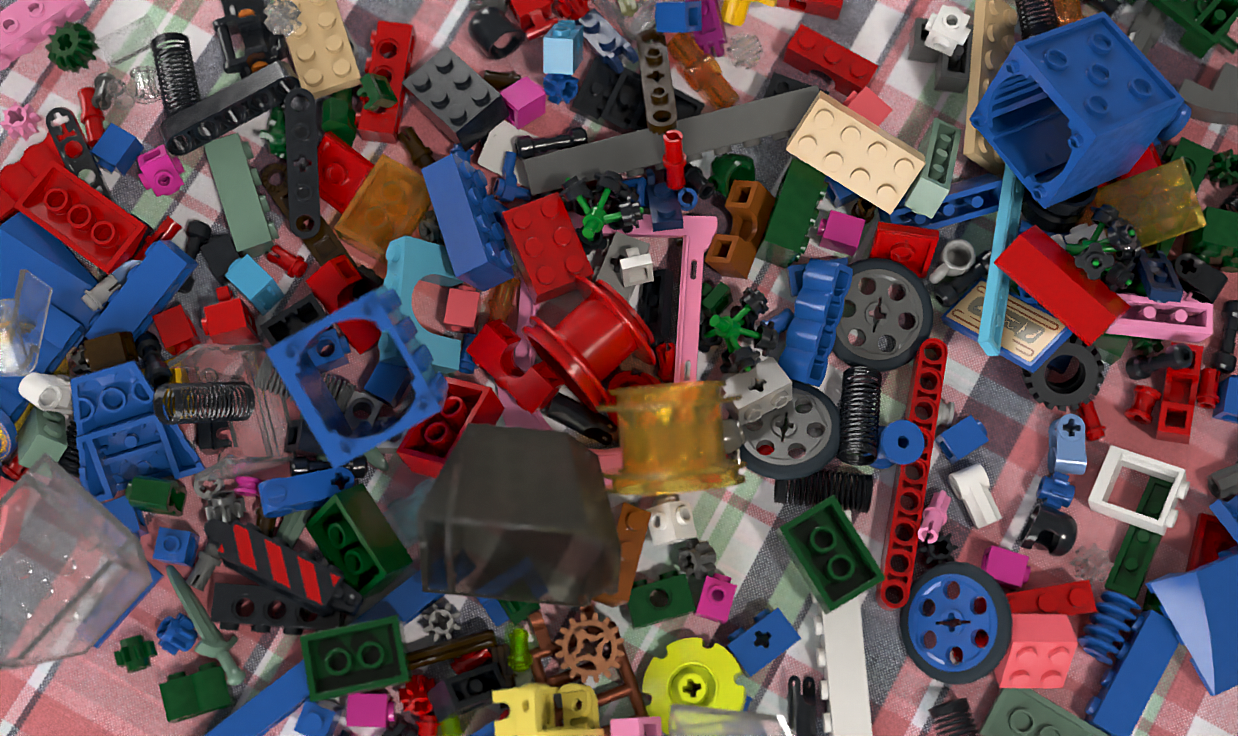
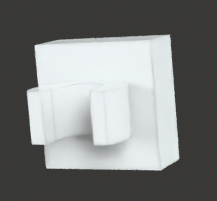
(636, 268)

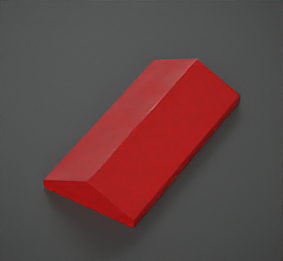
(81, 217)
(1060, 286)

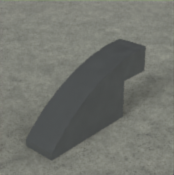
(1218, 102)

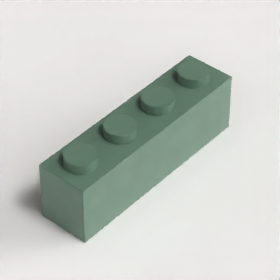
(934, 180)
(240, 195)

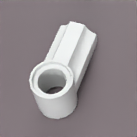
(972, 487)

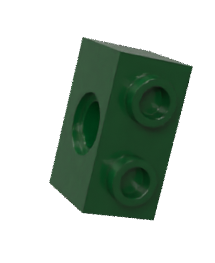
(679, 600)

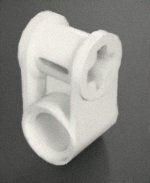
(48, 392)

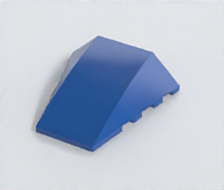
(45, 256)
(122, 434)
(1205, 617)

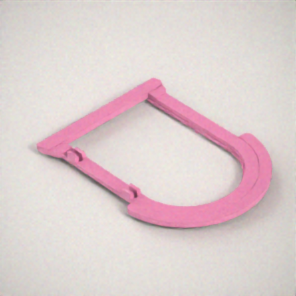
(697, 238)

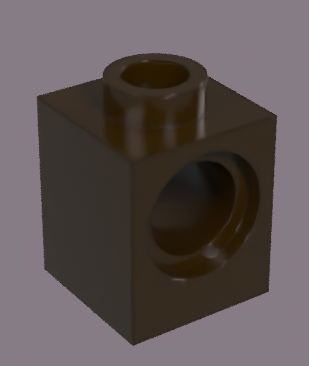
(110, 350)

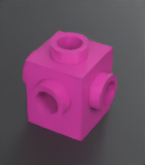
(160, 171)

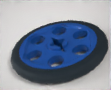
(996, 621)

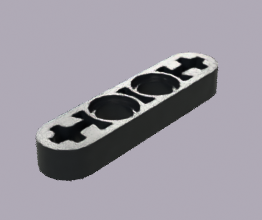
(87, 159)

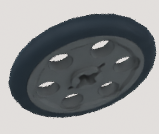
(915, 302)
(818, 450)

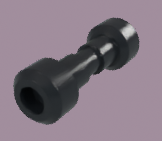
(527, 147)
(197, 234)
(948, 292)
(149, 349)
(1176, 357)
(1224, 358)
(302, 465)

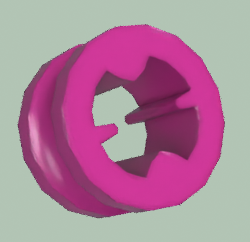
(247, 486)

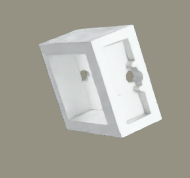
(1107, 478)

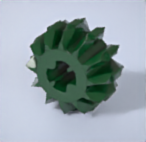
(72, 47)

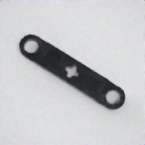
(302, 141)

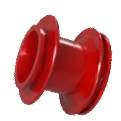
(591, 340)

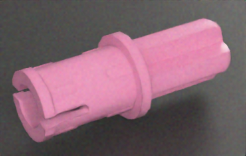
(934, 516)

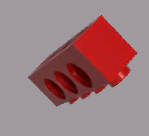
(396, 38)

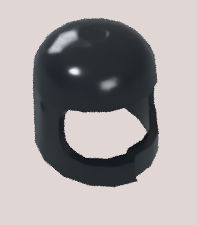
(488, 26)
(1051, 529)

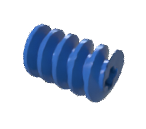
(1106, 624)

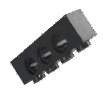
(230, 598)

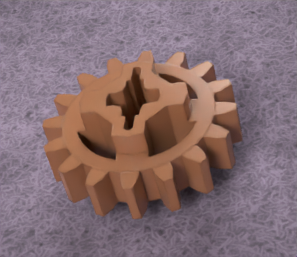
(581, 635)

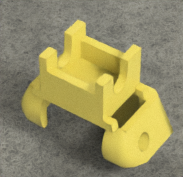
(534, 711)

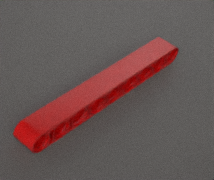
(915, 489)

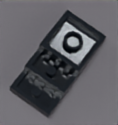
(618, 99)

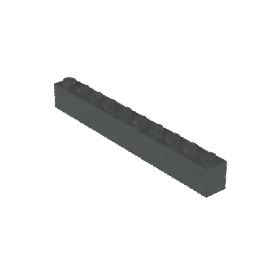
(701, 134)

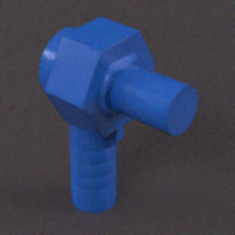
(506, 187)

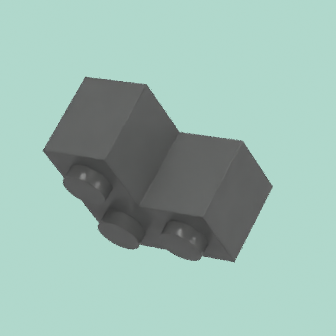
(951, 72)

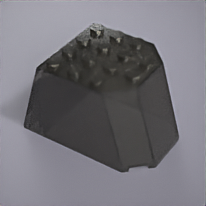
(519, 520)

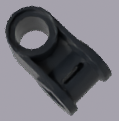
(1199, 278)

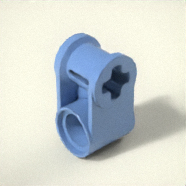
(1067, 450)

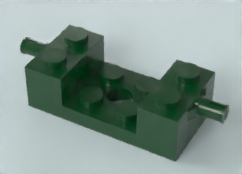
(1204, 20)

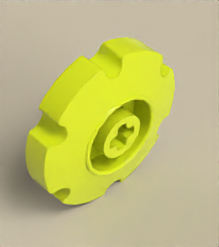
(692, 663)

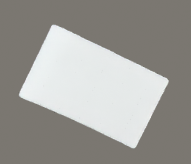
(499, 141)

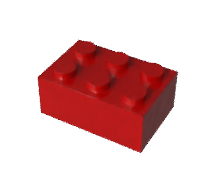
(545, 247)
(434, 438)

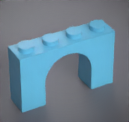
(407, 264)

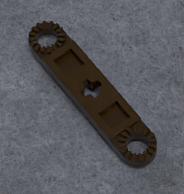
(657, 96)
(322, 246)

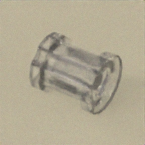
(151, 91)

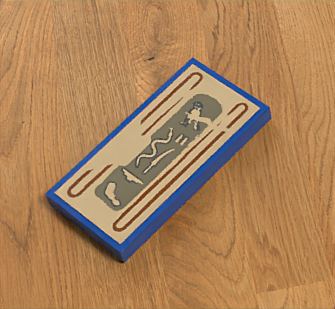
(1028, 330)

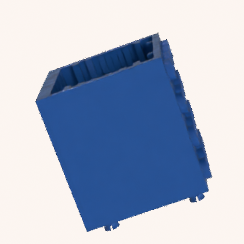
(1074, 108)
(316, 400)

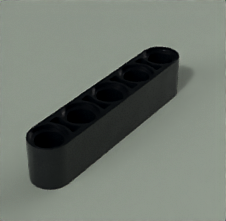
(214, 108)

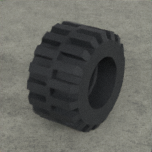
(1075, 389)

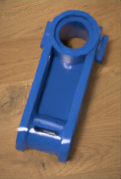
(301, 492)

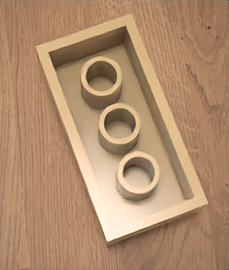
(855, 152)

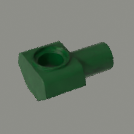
(339, 116)

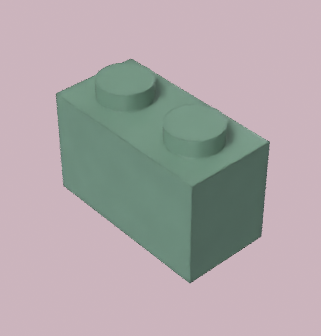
(41, 434)

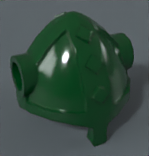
(276, 132)
(730, 167)

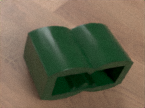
(156, 495)
(196, 693)

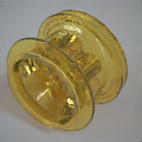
(672, 439)

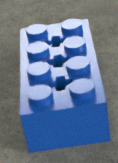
(468, 223)

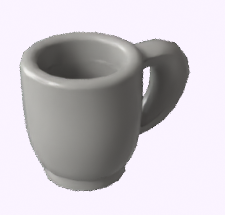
(954, 260)

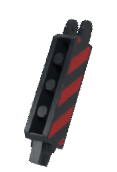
(282, 569)

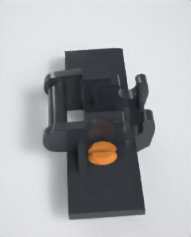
(260, 43)

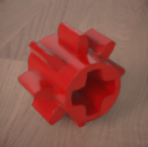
(572, 8)
(414, 695)

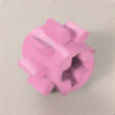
(16, 114)

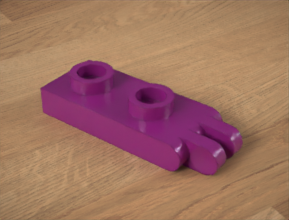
(713, 29)

